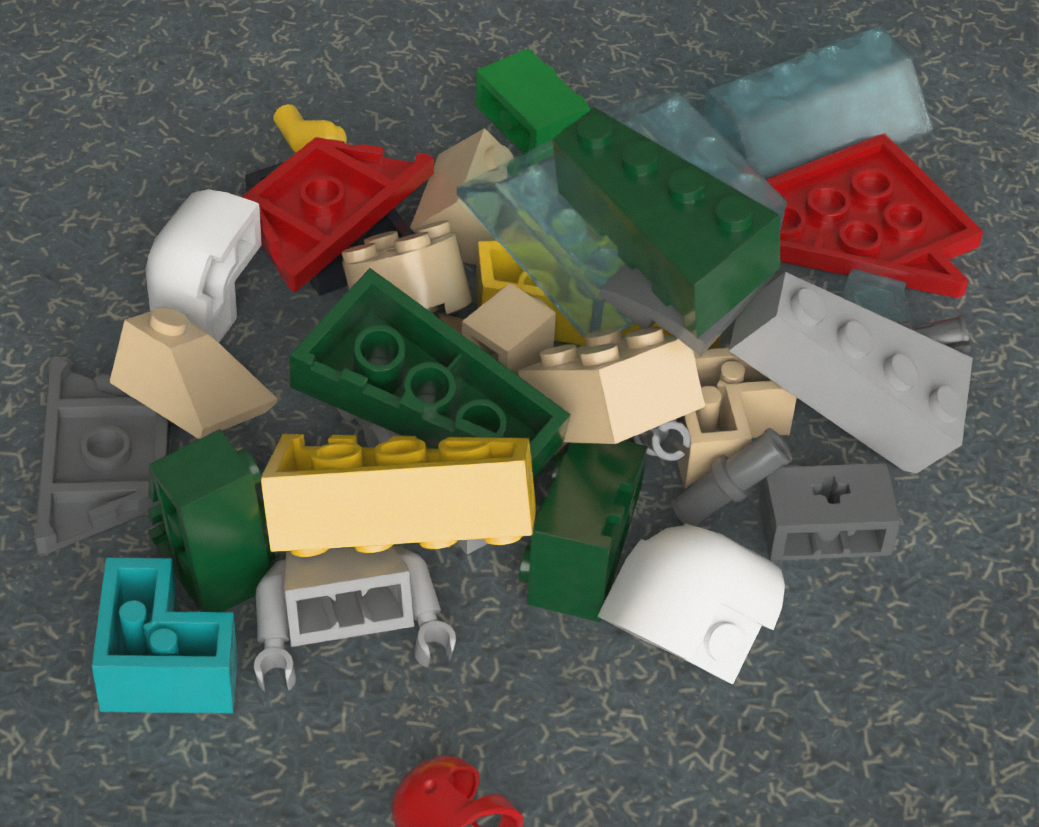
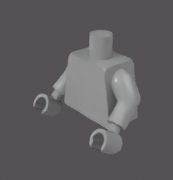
(345, 597)

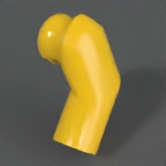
(300, 131)

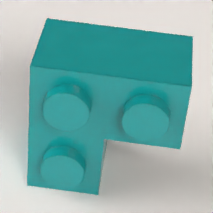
(153, 655)

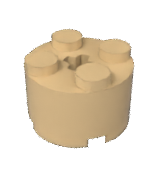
(420, 265)

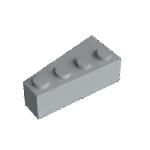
(858, 370)

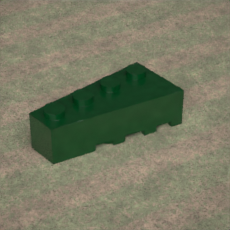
(668, 218)
(418, 375)

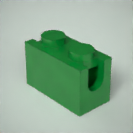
(526, 100)

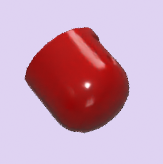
(442, 794)

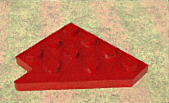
(874, 215)

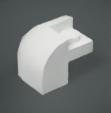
(201, 258)
(696, 597)

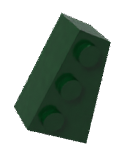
(210, 521)
(583, 527)

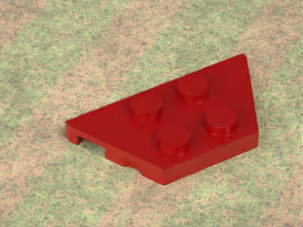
(327, 201)

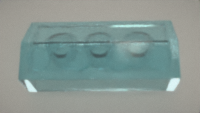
(821, 103)

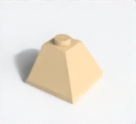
(185, 374)

